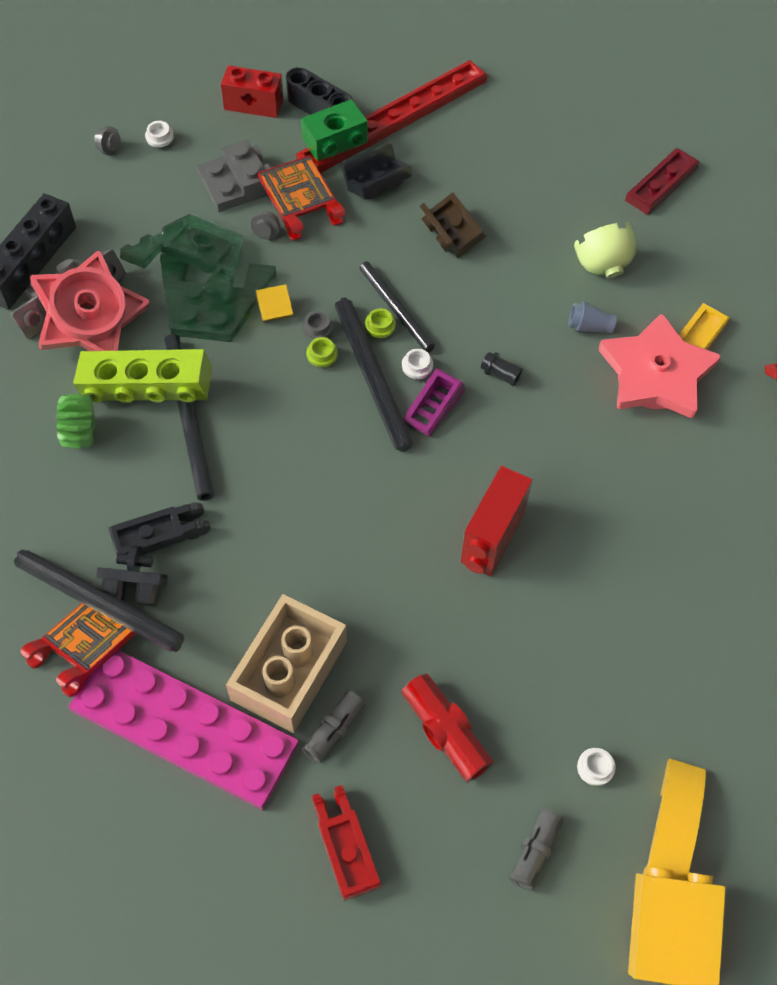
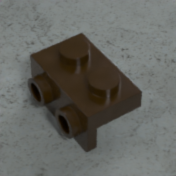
(455, 225)

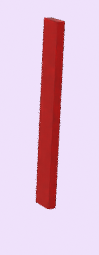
(410, 108)

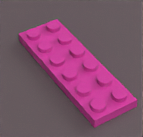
(186, 728)

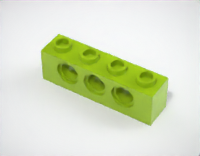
(144, 375)

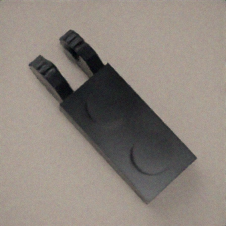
(159, 529)

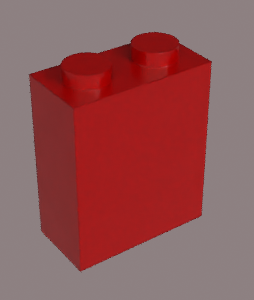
(495, 521)

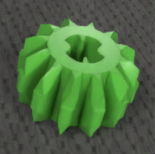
(75, 421)

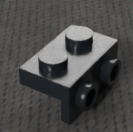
(374, 172)

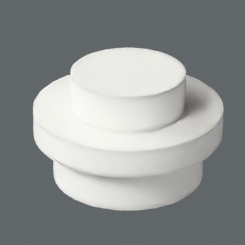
(159, 134)
(417, 364)
(596, 766)

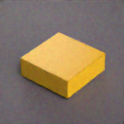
(274, 303)

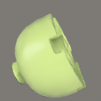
(607, 250)

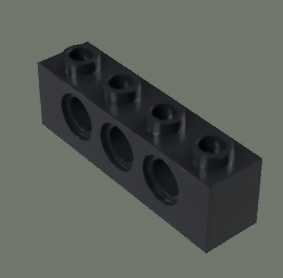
(32, 245)

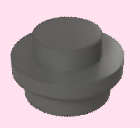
(107, 140)
(265, 225)
(317, 325)

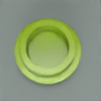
(380, 323)
(322, 352)

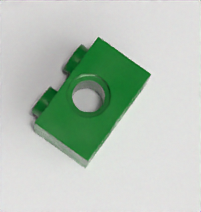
(334, 130)

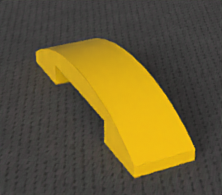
(678, 818)

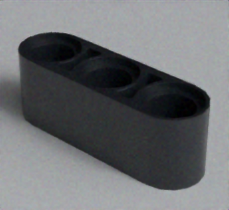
(312, 92)

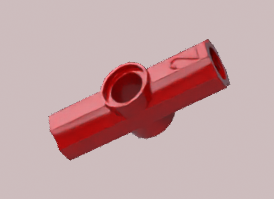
(447, 727)

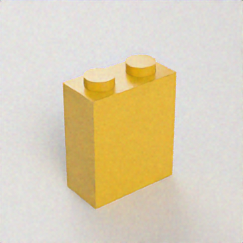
(676, 929)

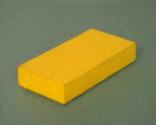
(704, 327)

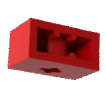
(252, 91)

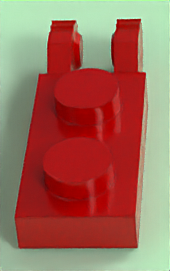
(346, 847)

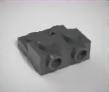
(234, 177)

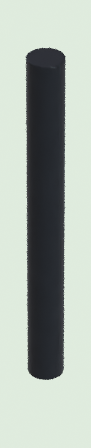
(397, 307)

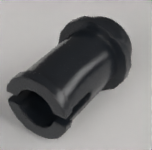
(501, 368)

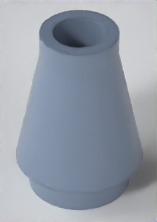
(590, 319)

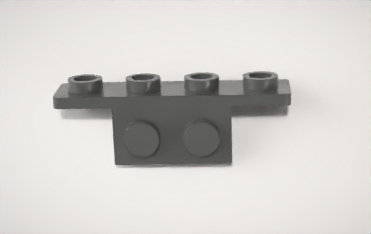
(32, 314)

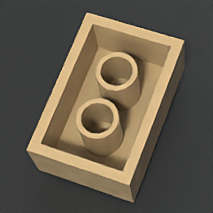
(287, 663)

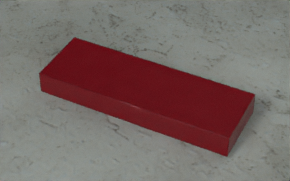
(662, 181)

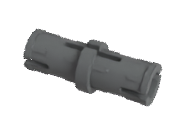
(333, 726)
(536, 849)

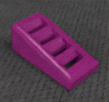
(437, 379)

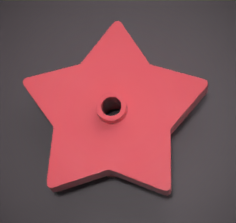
(85, 287)
(658, 368)

